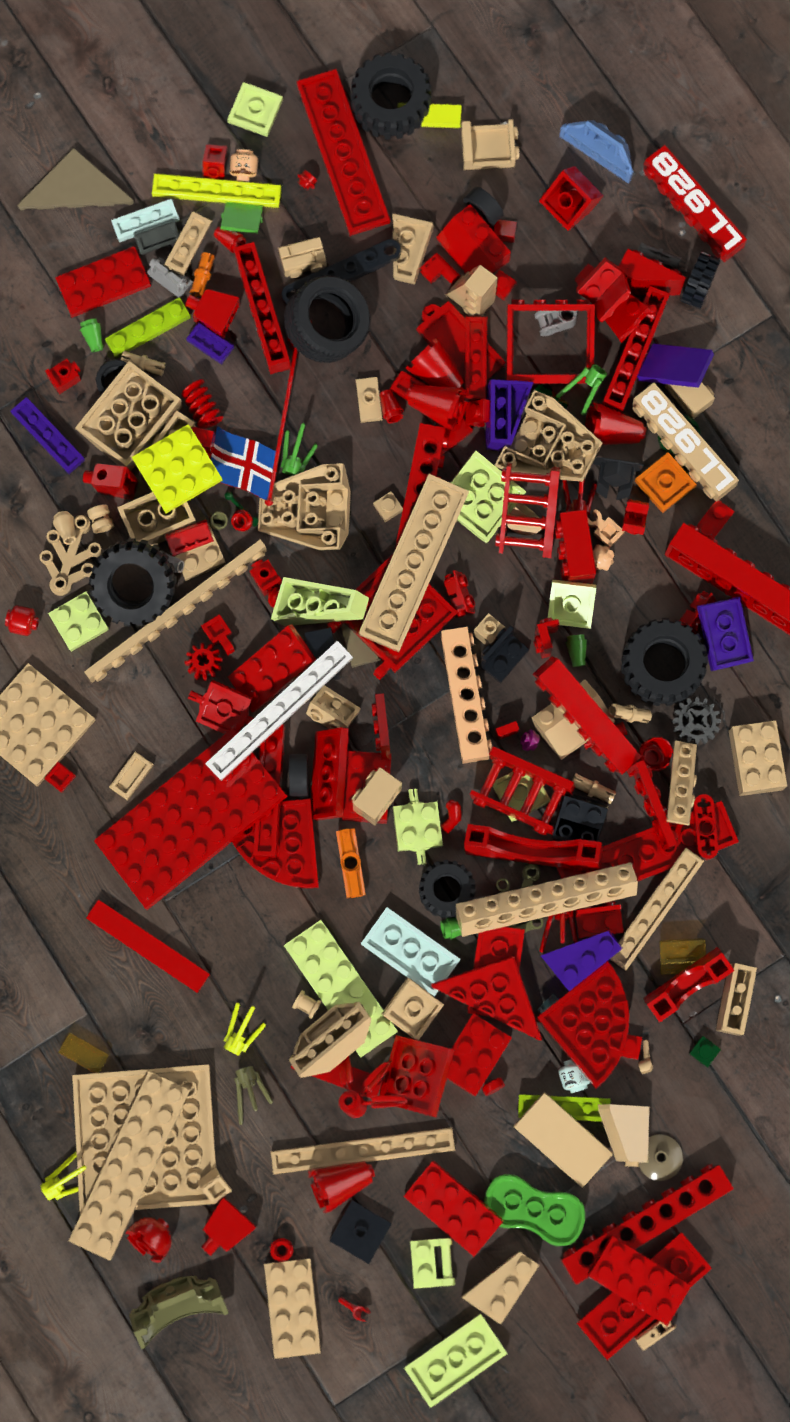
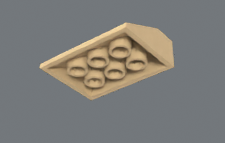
(128, 415)

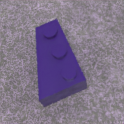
(582, 958)

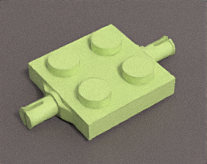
(417, 826)

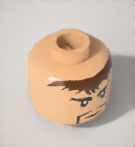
(243, 165)

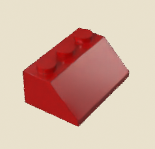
(473, 242)

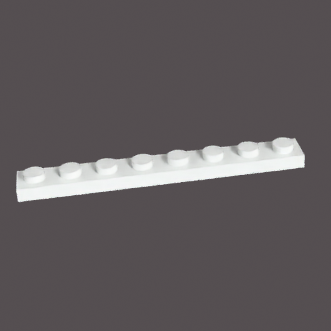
(279, 710)

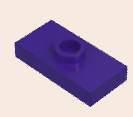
(210, 343)

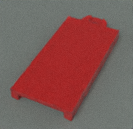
(449, 328)

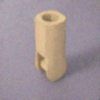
(651, 1335)

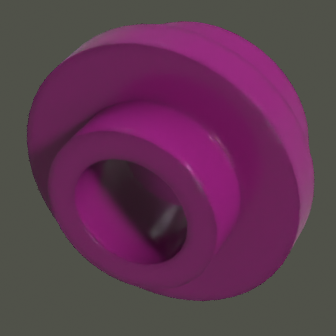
(529, 740)

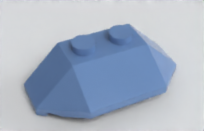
(600, 145)

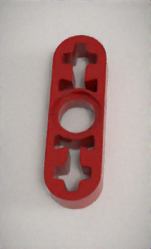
(712, 820)

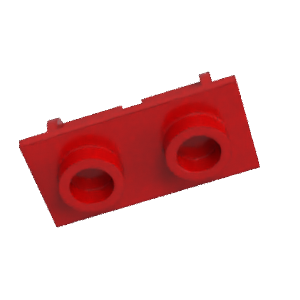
(458, 585)
(692, 618)

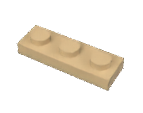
(187, 244)

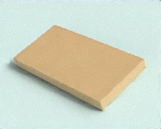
(563, 1139)

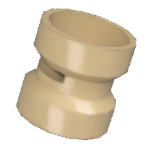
(100, 518)

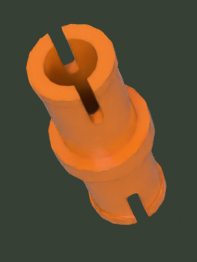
(202, 274)

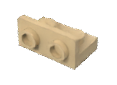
(332, 709)

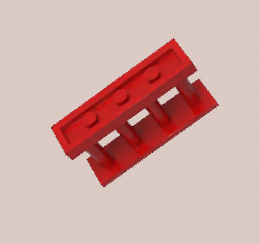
(548, 501)
(520, 769)

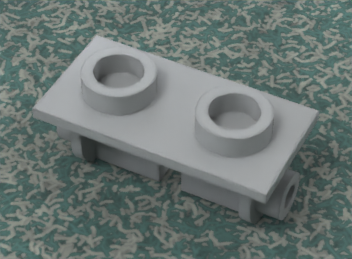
(170, 280)

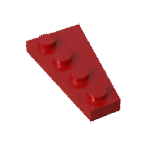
(626, 315)
(652, 803)

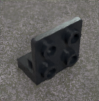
(503, 655)

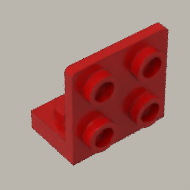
(605, 288)

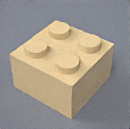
(377, 795)

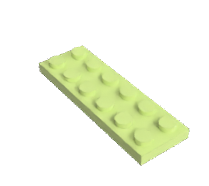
(337, 980)

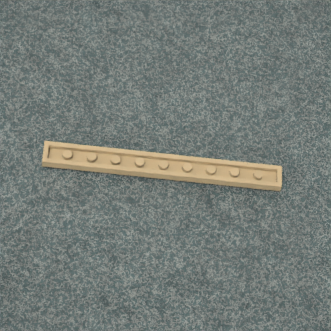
(169, 617)

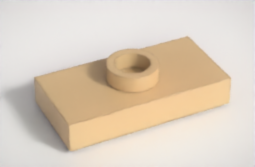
(369, 399)

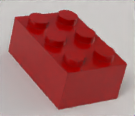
(575, 547)
(357, 770)
(476, 1054)

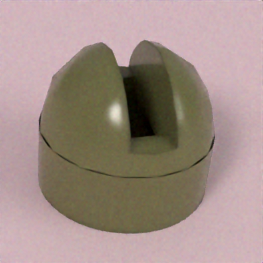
(220, 517)

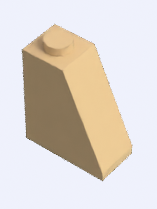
(627, 1132)

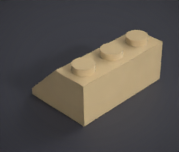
(558, 731)

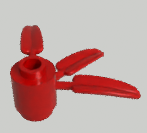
(354, 1103)

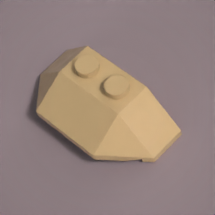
(330, 1039)

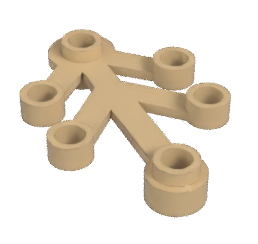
(70, 558)

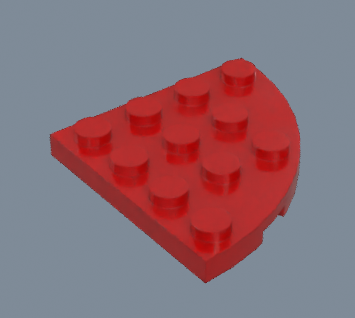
(296, 848)
(591, 1023)

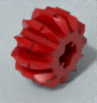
(212, 659)

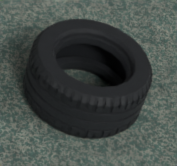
(350, 303)

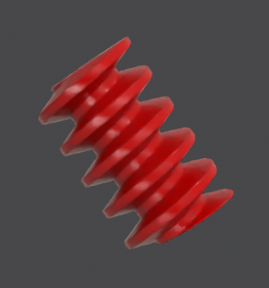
(200, 406)

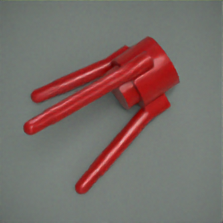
(578, 504)
(562, 917)

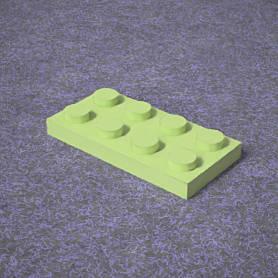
(455, 1360)

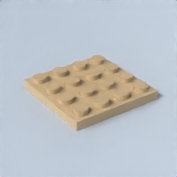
(38, 724)

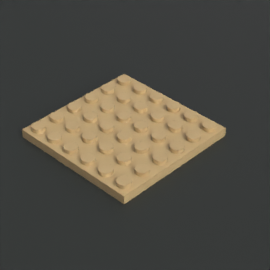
(189, 1154)

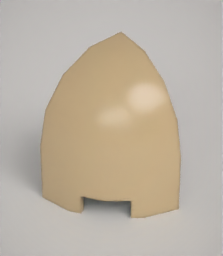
(522, 510)

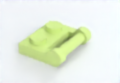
(424, 1263)

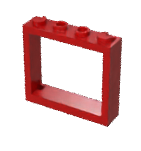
(540, 305)

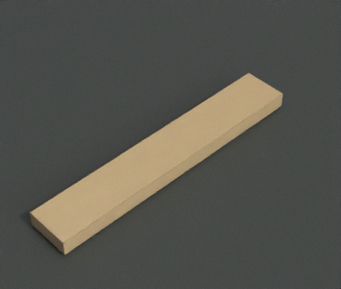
(657, 907)

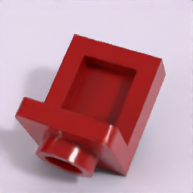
(478, 412)
(635, 517)

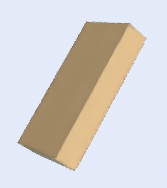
(131, 776)

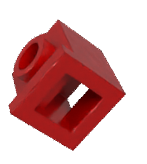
(64, 382)
(206, 439)
(265, 584)

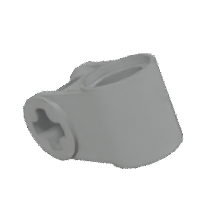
(554, 321)

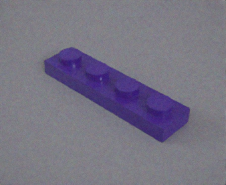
(47, 435)

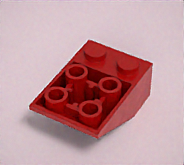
(643, 273)

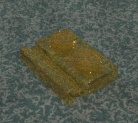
(680, 954)

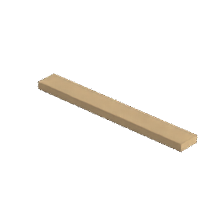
(363, 1150)

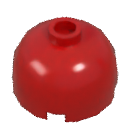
(150, 1237)

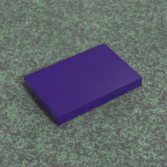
(675, 365)
(725, 633)

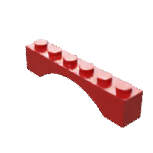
(572, 854)

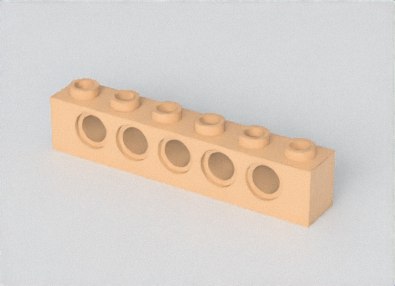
(451, 640)

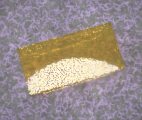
(83, 1053)

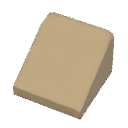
(214, 1186)

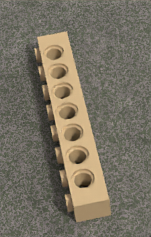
(546, 899)

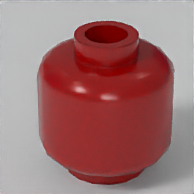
(21, 620)

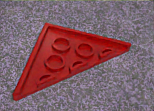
(495, 992)

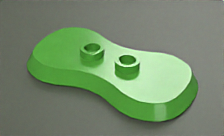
(551, 1215)

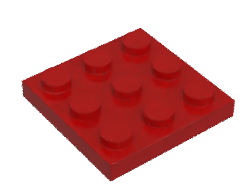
(417, 1074)

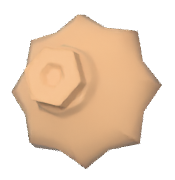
(603, 557)

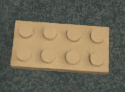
(292, 1308)

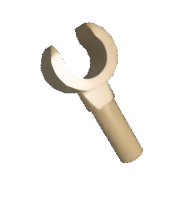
(645, 1065)

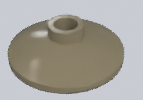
(673, 1158)

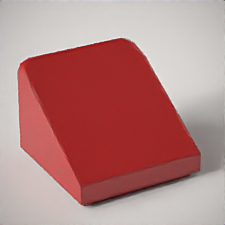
(505, 230)

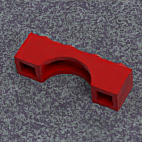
(705, 971)

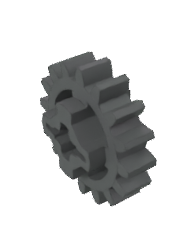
(702, 727)

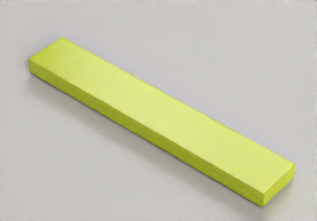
(216, 190)

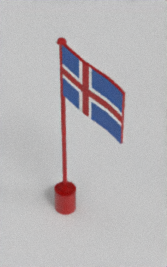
(247, 462)

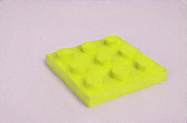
(177, 468)

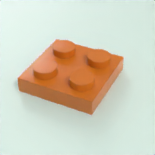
(665, 482)

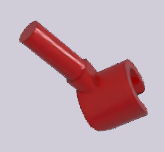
(355, 1309)

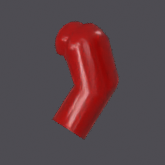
(455, 815)

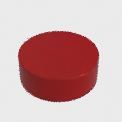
(493, 1086)

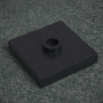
(360, 1232)

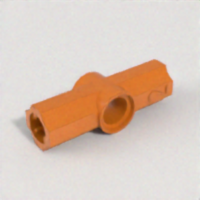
(349, 849)

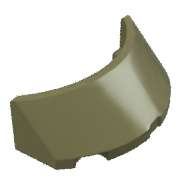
(172, 1302)

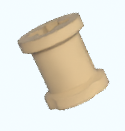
(306, 1004)

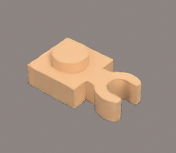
(606, 531)

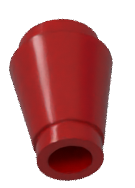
(229, 238)
(391, 408)

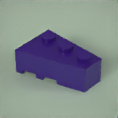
(506, 408)

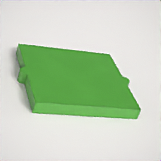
(241, 217)

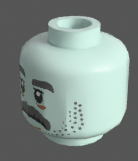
(572, 1077)

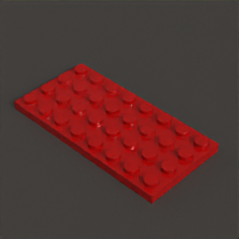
(187, 823)

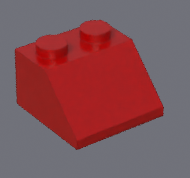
(571, 197)

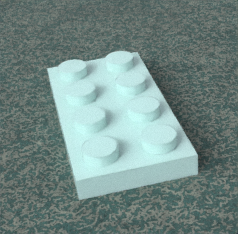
(409, 951)

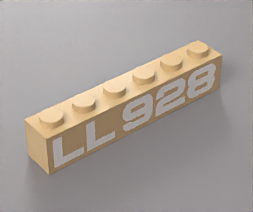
(685, 442)

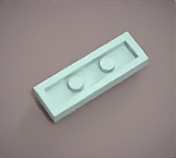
(143, 219)

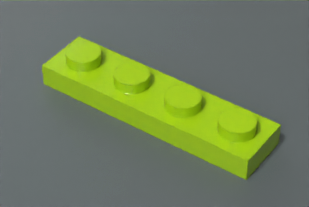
(148, 327)
(578, 1107)

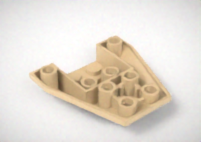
(549, 440)
(310, 508)

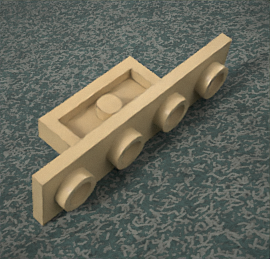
(682, 783)

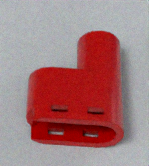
(436, 267)

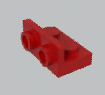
(597, 920)

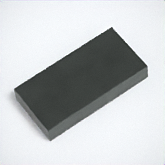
(156, 236)

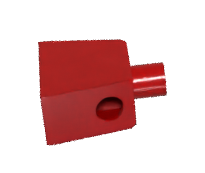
(214, 310)
(112, 480)
(226, 1228)

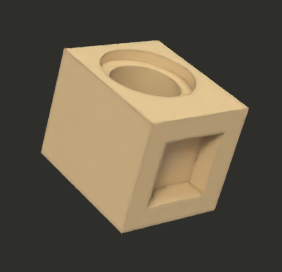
(488, 630)

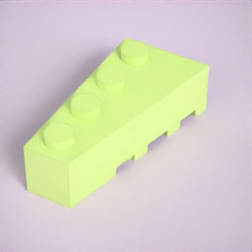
(312, 603)

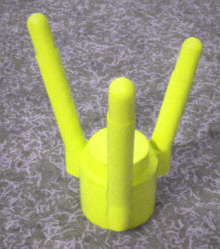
(235, 1042)
(53, 1187)

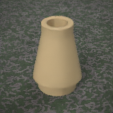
(65, 526)

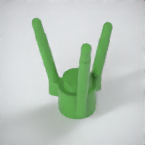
(594, 378)
(292, 465)

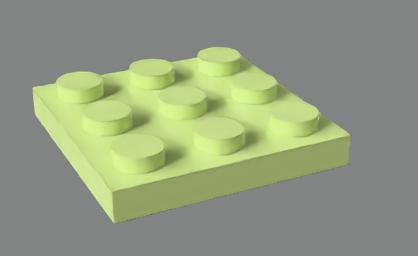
(485, 499)

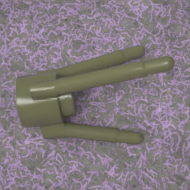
(247, 1078)

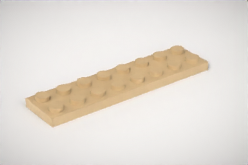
(413, 563)
(129, 1165)

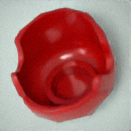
(656, 753)

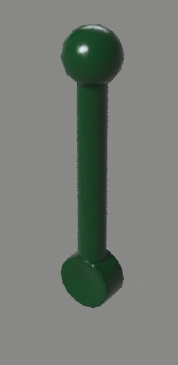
(229, 496)

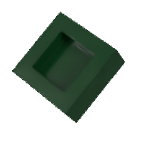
(704, 1051)

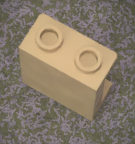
(489, 146)

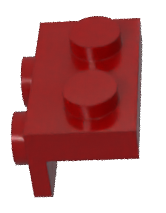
(542, 639)

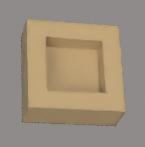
(388, 506)

